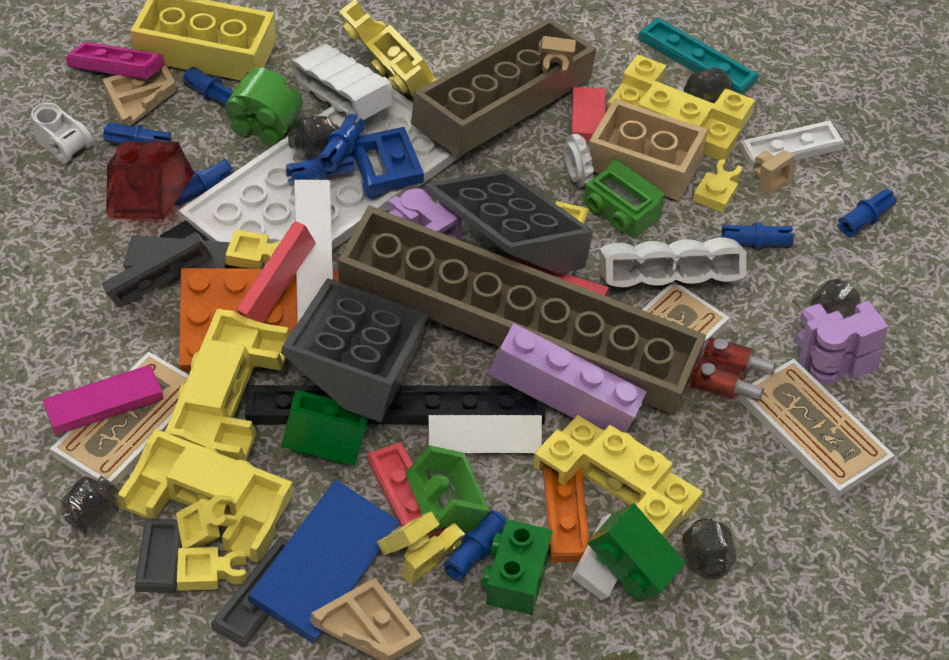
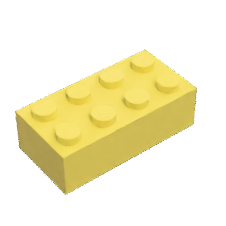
(206, 35)

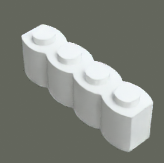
(342, 82)
(681, 261)

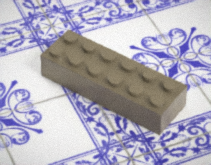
(498, 89)

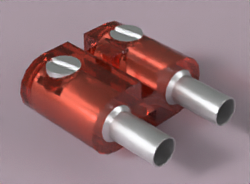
(726, 366)

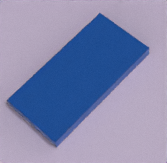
(322, 559)

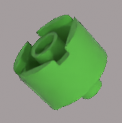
(263, 106)

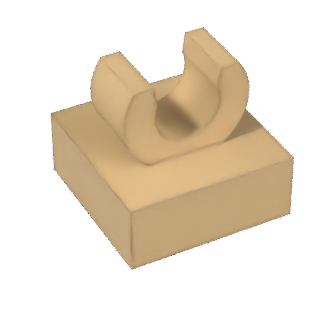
(558, 51)
(774, 171)

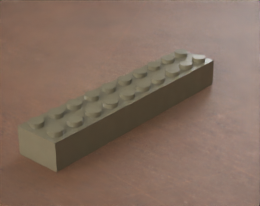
(489, 293)

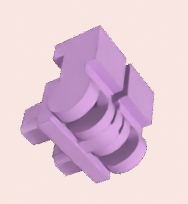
(419, 208)
(841, 345)

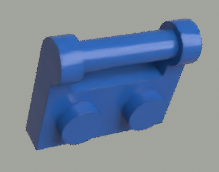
(396, 159)

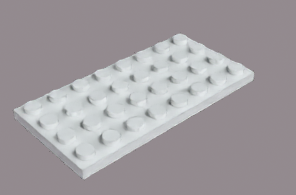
(262, 200)

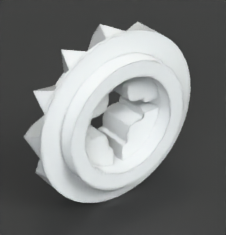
(578, 160)

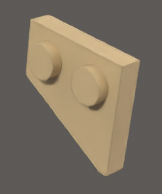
(136, 96)
(368, 622)

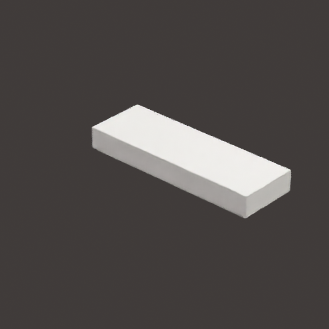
(799, 142)
(486, 433)

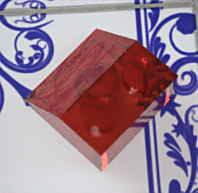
(146, 179)

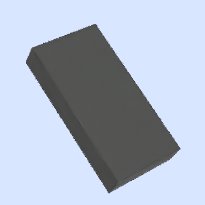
(158, 556)

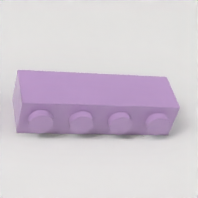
(565, 380)

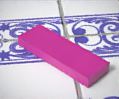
(115, 60)
(102, 399)

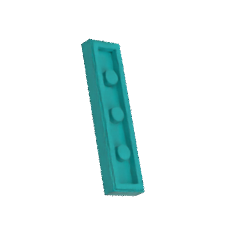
(695, 54)

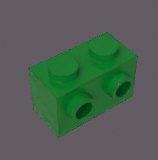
(323, 429)
(636, 553)
(518, 566)

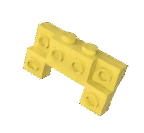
(390, 51)
(724, 119)
(219, 380)
(621, 468)
(191, 472)

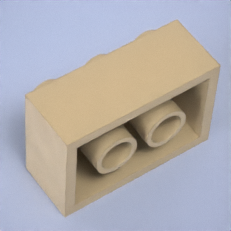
(650, 144)

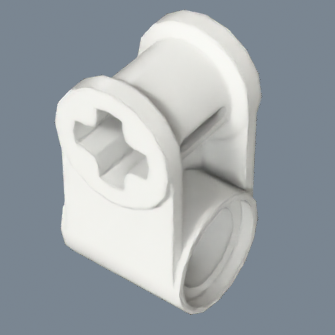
(59, 131)

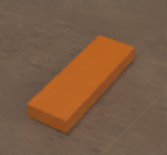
(566, 516)

